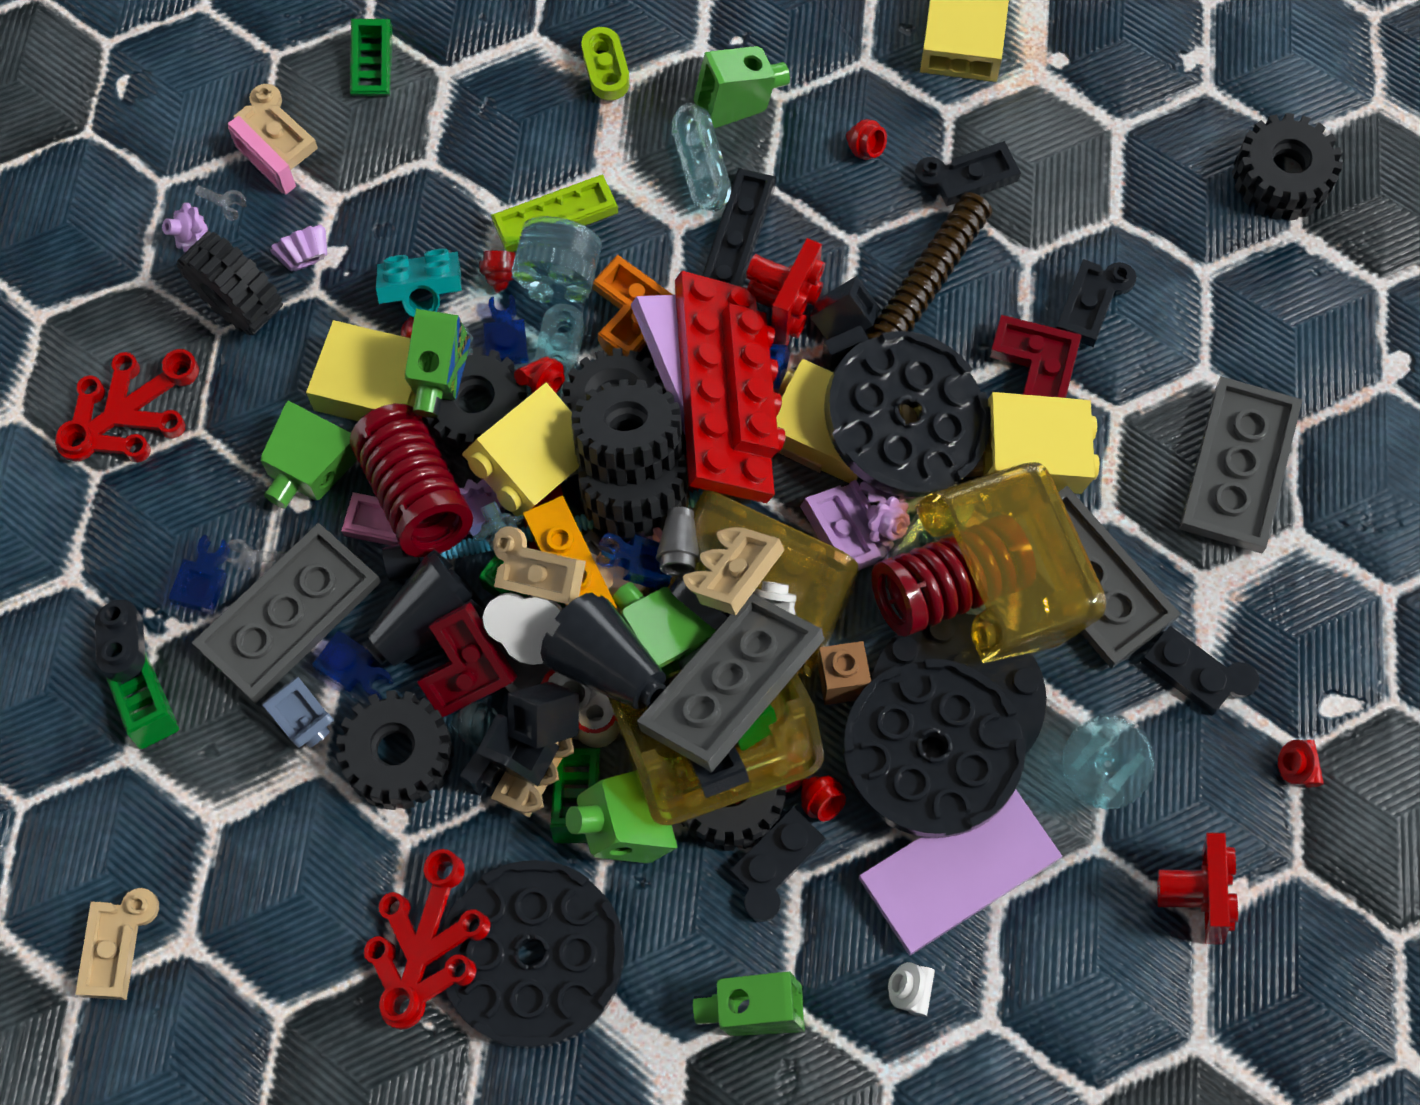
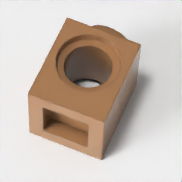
(843, 672)

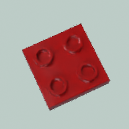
(788, 289)
(1205, 888)

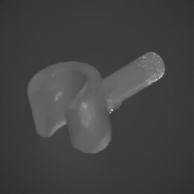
(224, 200)
(251, 556)

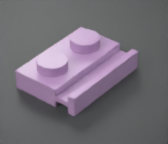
(842, 522)

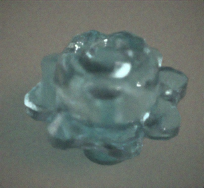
(494, 521)

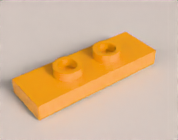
(559, 534)

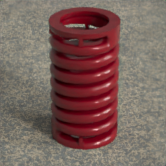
(410, 480)
(942, 590)

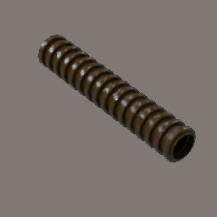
(933, 266)

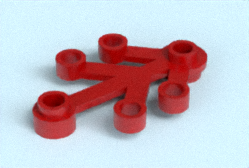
(123, 409)
(423, 946)

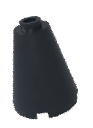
(426, 596)
(602, 653)

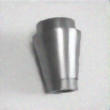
(678, 544)

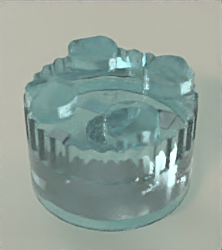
(556, 259)
(1108, 761)

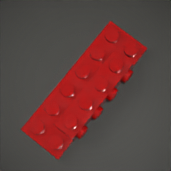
(727, 388)

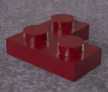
(1043, 349)
(475, 662)

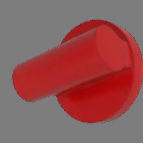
(540, 372)
(1300, 763)

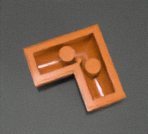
(620, 285)

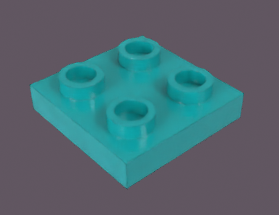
(401, 276)

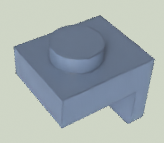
(299, 714)

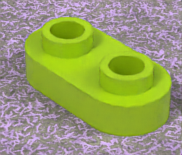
(605, 66)

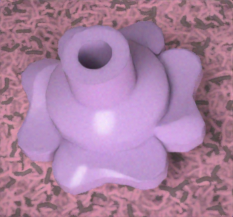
(186, 226)
(888, 521)

